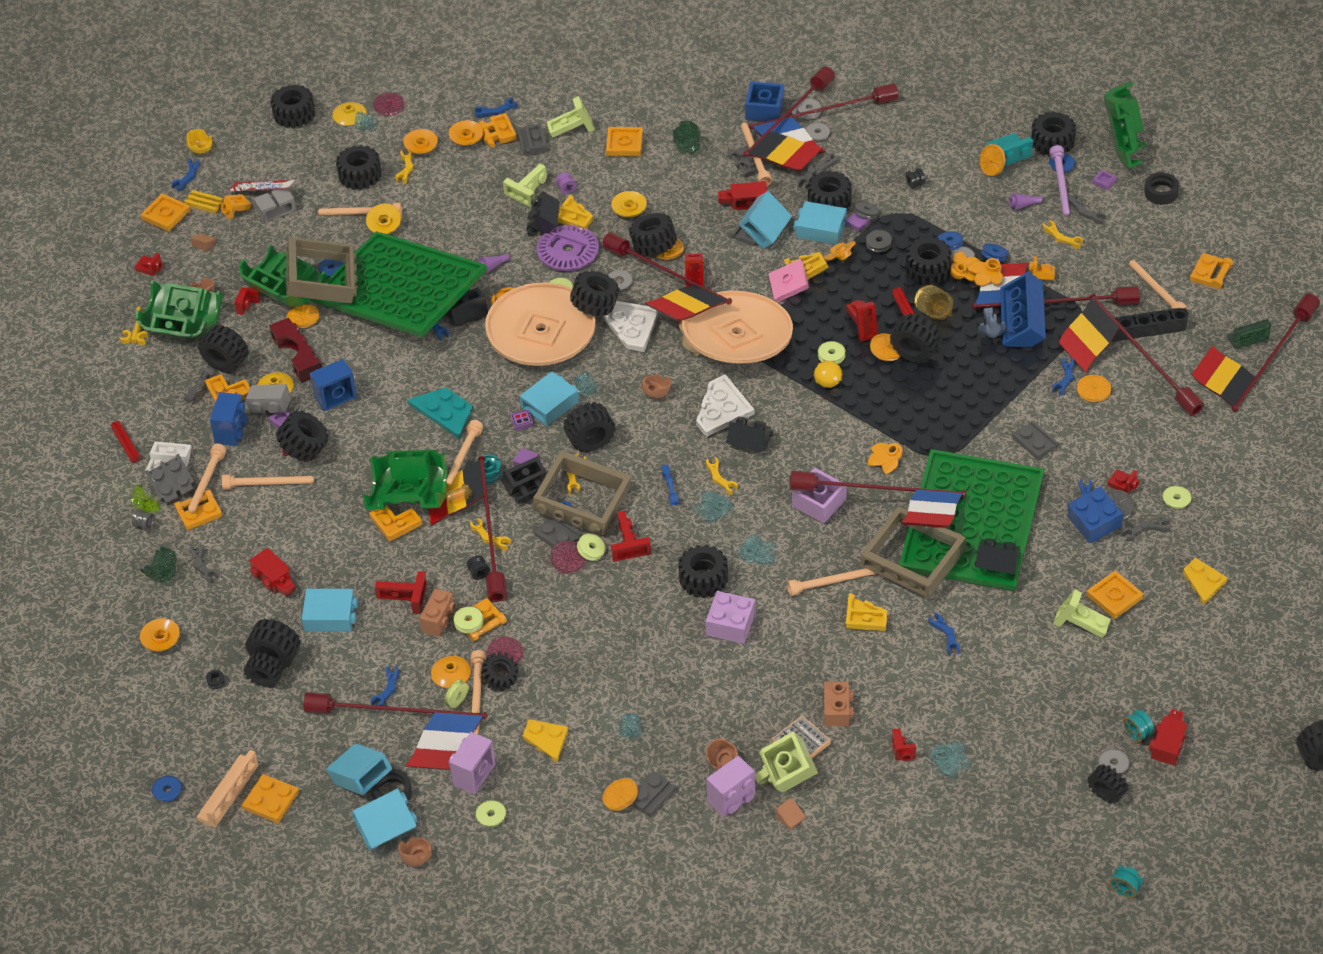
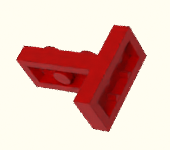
(694, 268)
(865, 318)
(630, 546)
(404, 591)

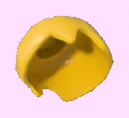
(198, 138)
(828, 374)

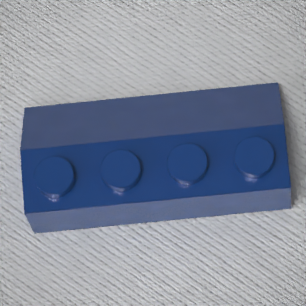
(1023, 311)

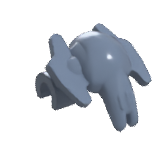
(992, 328)

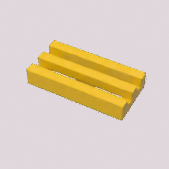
(205, 201)

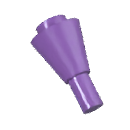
(1019, 201)
(494, 261)

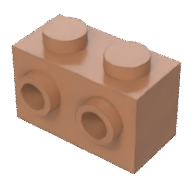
(437, 612)
(836, 704)

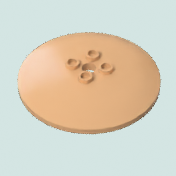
(523, 310)
(759, 327)

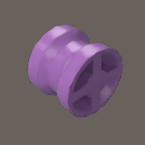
(566, 183)

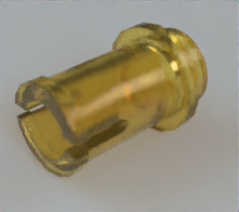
(459, 493)

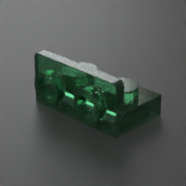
(1250, 334)

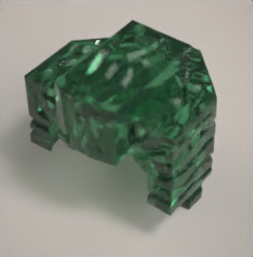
(687, 137)
(163, 565)

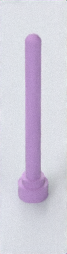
(1057, 155)

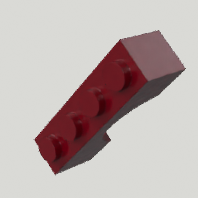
(288, 336)

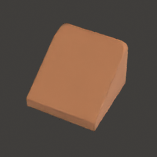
(203, 241)
(790, 814)

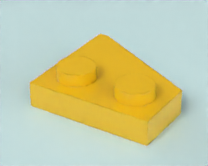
(1204, 579)
(546, 737)

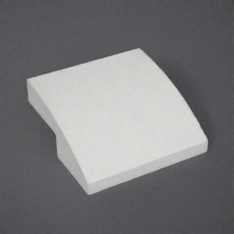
(166, 451)

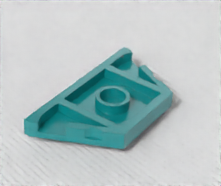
(444, 409)

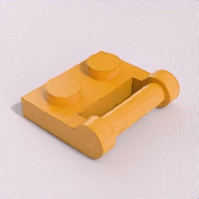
(1205, 268)
(203, 514)
(488, 611)

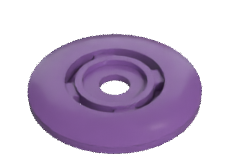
(571, 260)

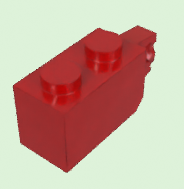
(742, 194)
(272, 572)
(1169, 738)

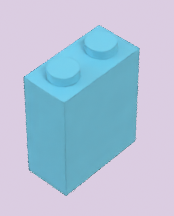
(765, 220)
(820, 222)
(549, 398)
(329, 610)
(359, 769)
(384, 819)

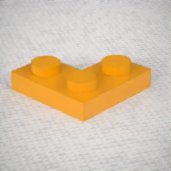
(218, 384)
(395, 526)

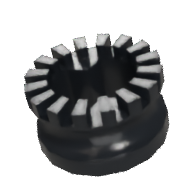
(217, 684)

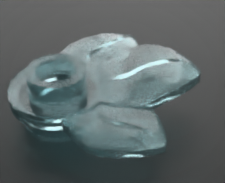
(711, 506)
(759, 550)
(952, 759)

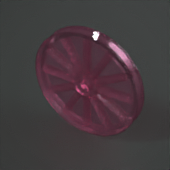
(388, 103)
(566, 557)
(506, 645)

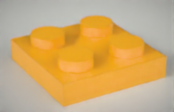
(624, 141)
(165, 212)
(1114, 594)
(270, 798)

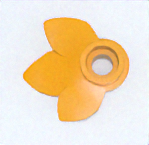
(840, 250)
(960, 266)
(987, 272)
(884, 457)

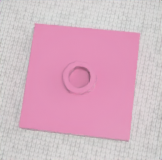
(788, 280)

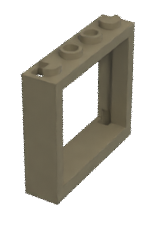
(321, 250)
(588, 470)
(902, 575)

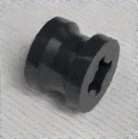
(915, 178)
(478, 567)

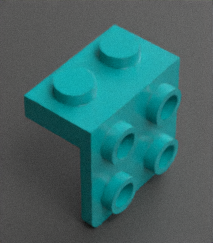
(1014, 147)

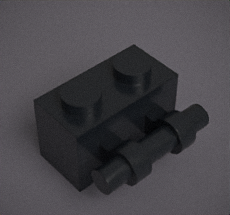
(542, 214)
(468, 307)
(749, 434)
(523, 477)
(997, 556)

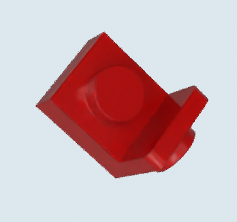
(149, 265)
(245, 298)
(1124, 481)
(901, 749)

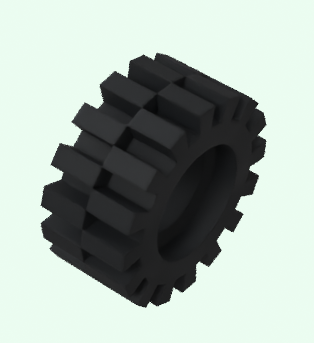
(501, 661)
(263, 670)
(1107, 783)

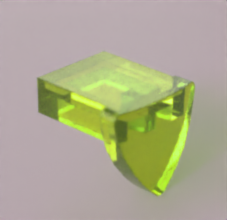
(142, 502)

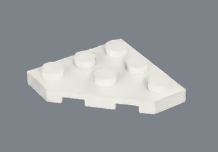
(632, 324)
(721, 405)

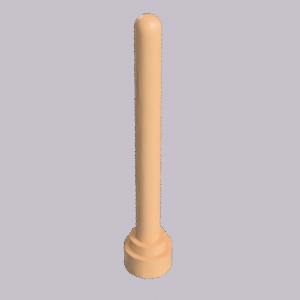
(763, 175)
(352, 211)
(1144, 275)
(474, 429)
(217, 453)
(230, 481)
(795, 587)
(477, 661)

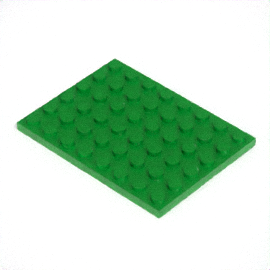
(405, 283)
(996, 506)

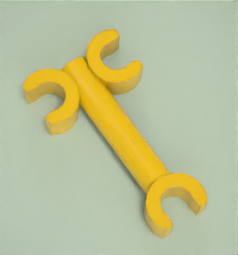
(136, 336)

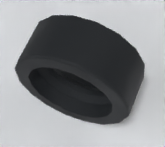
(1157, 197)
(393, 775)

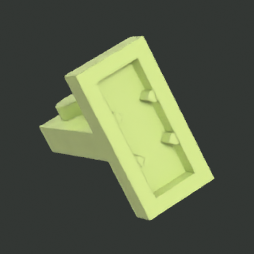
(571, 120)
(525, 188)
(1081, 615)

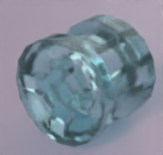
(364, 120)
(585, 384)
(630, 725)

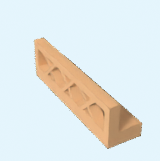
(228, 789)

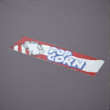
(261, 185)

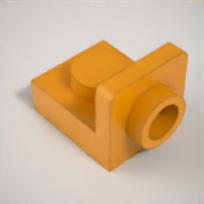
(234, 203)
(1043, 272)

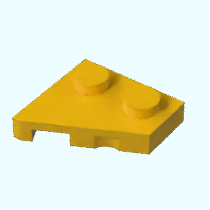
(574, 214)
(813, 263)
(865, 615)

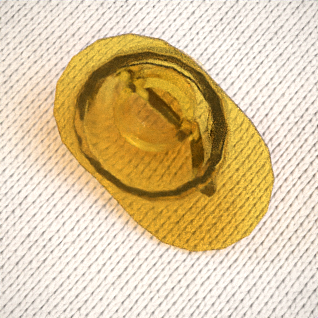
(934, 302)

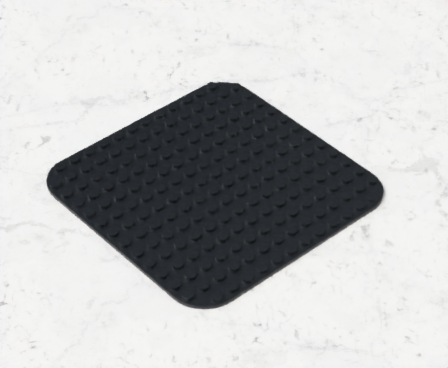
(915, 403)

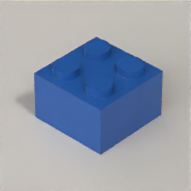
(764, 101)
(333, 385)
(228, 419)
(1095, 514)

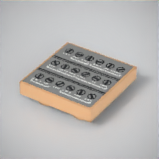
(812, 737)

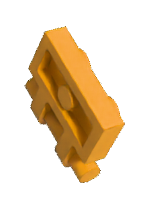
(503, 130)

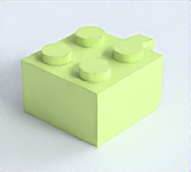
(786, 763)

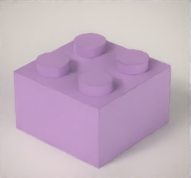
(822, 501)
(730, 617)
(472, 762)
(731, 786)

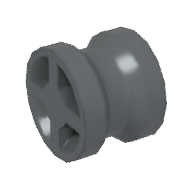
(143, 519)

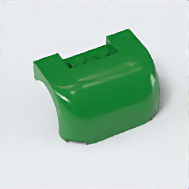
(1124, 122)
(270, 277)
(180, 310)
(408, 478)

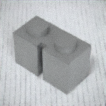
(274, 205)
(268, 397)

